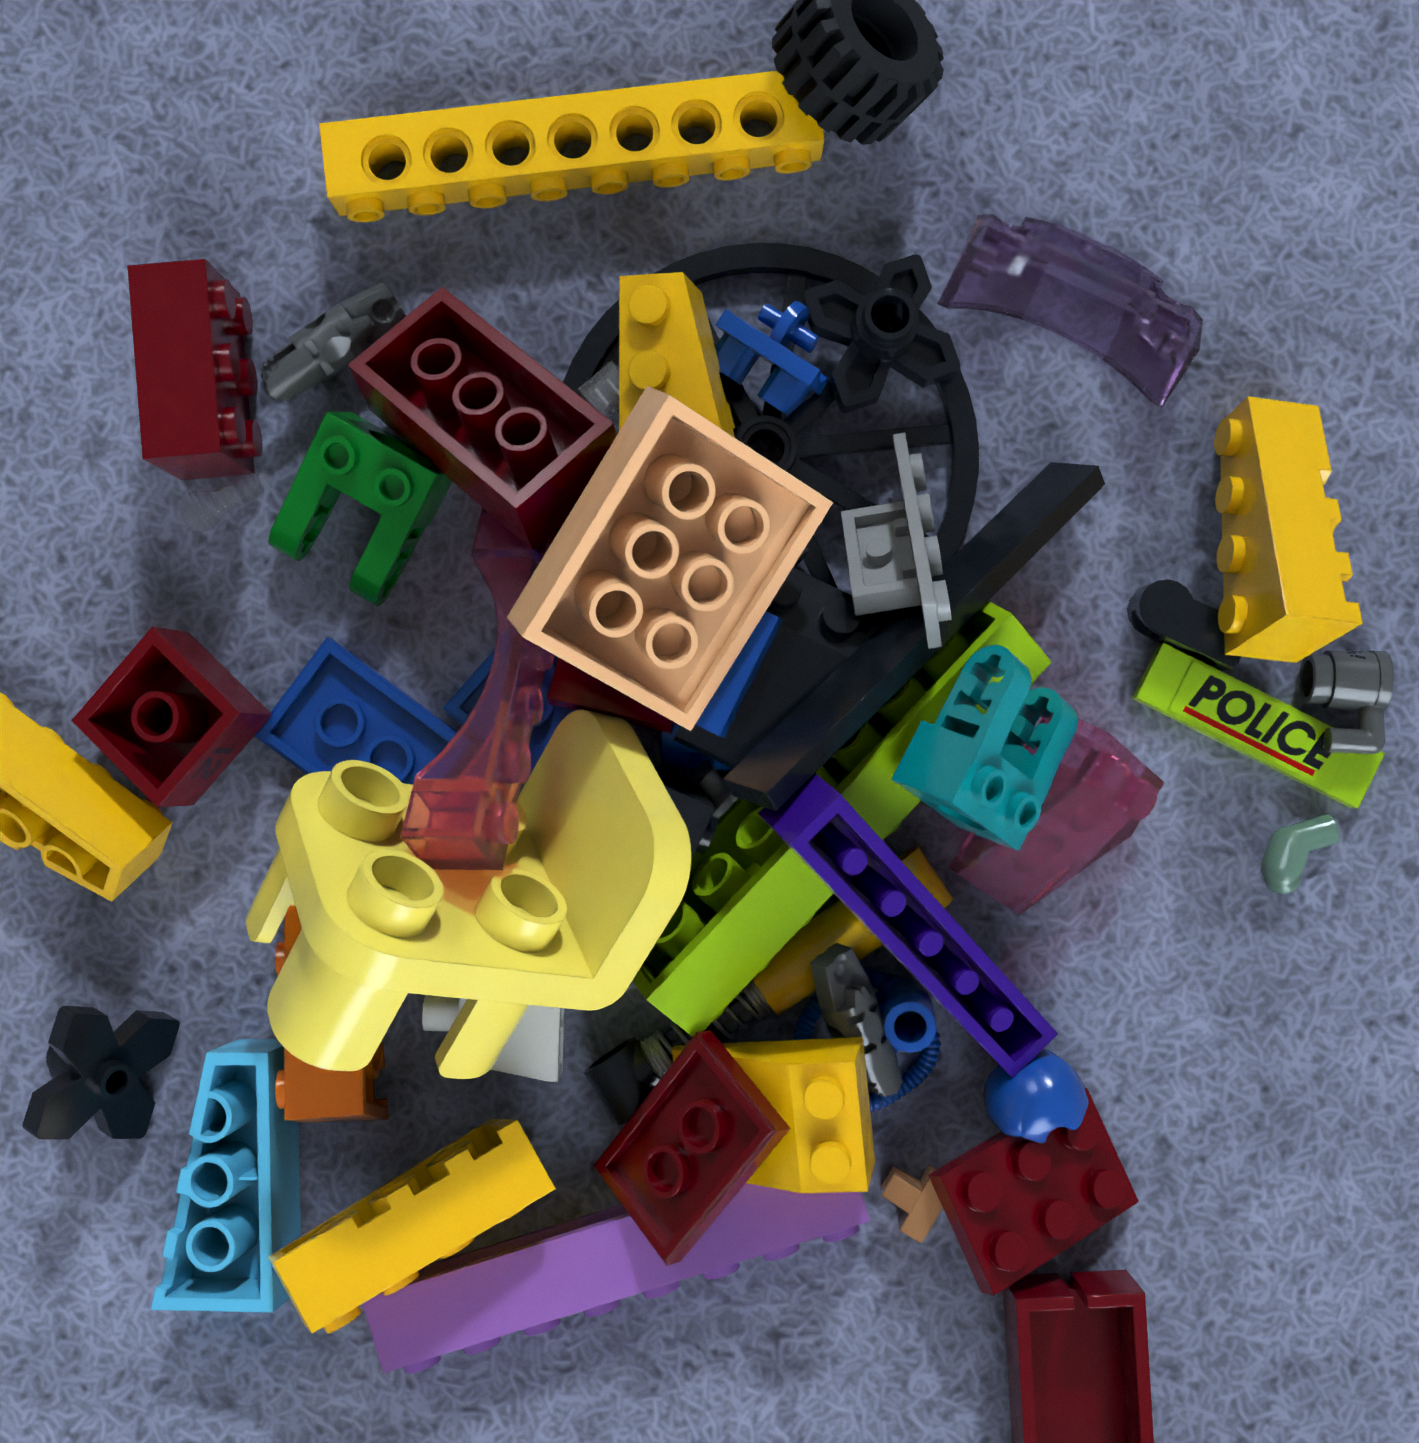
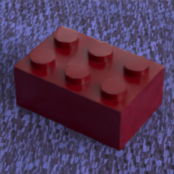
(193, 370)

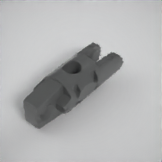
(332, 341)
(853, 1011)

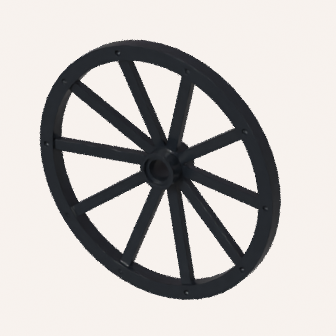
(800, 264)

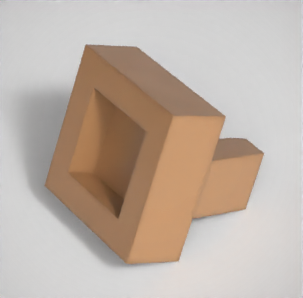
(915, 1198)

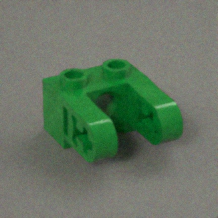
(376, 471)

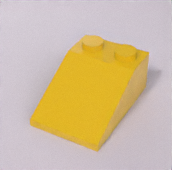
(824, 1101)

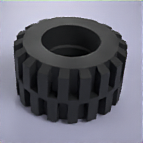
(858, 63)

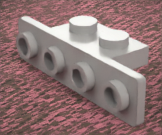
(891, 557)

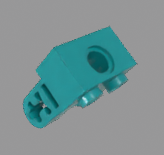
(976, 763)

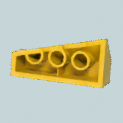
(72, 809)

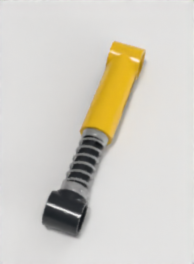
(635, 1067)

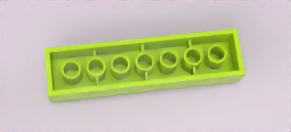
(754, 889)

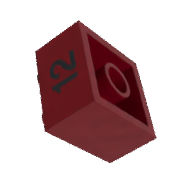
(171, 717)

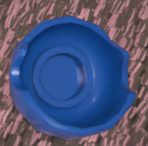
(1037, 1099)

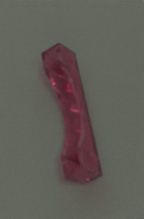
(468, 794)

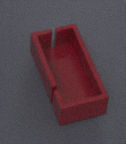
(1078, 1359)

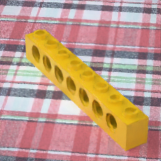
(361, 147)

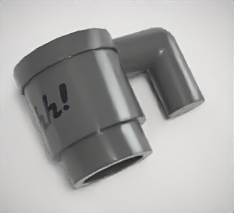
(1350, 682)

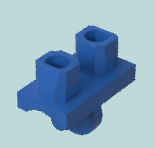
(792, 375)

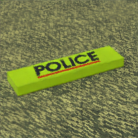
(1253, 724)

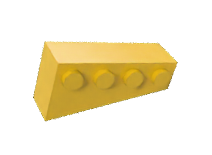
(668, 346)
(1278, 534)
(410, 1223)

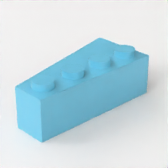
(236, 1188)

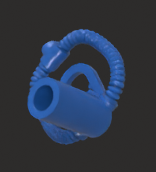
(907, 1025)

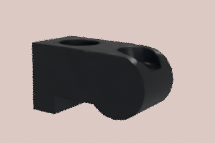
(1172, 616)

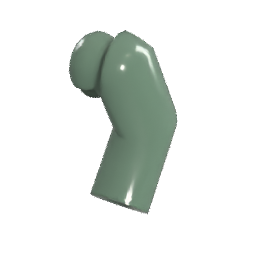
(1289, 851)

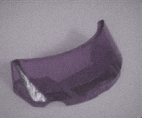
(1080, 293)

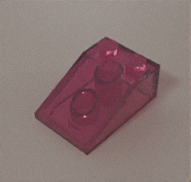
(1087, 812)

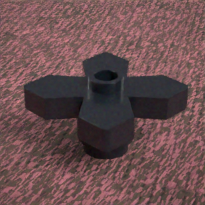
(880, 333)
(98, 1073)

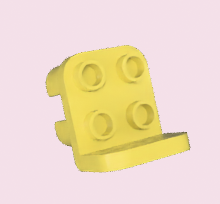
(558, 927)

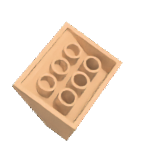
(668, 559)

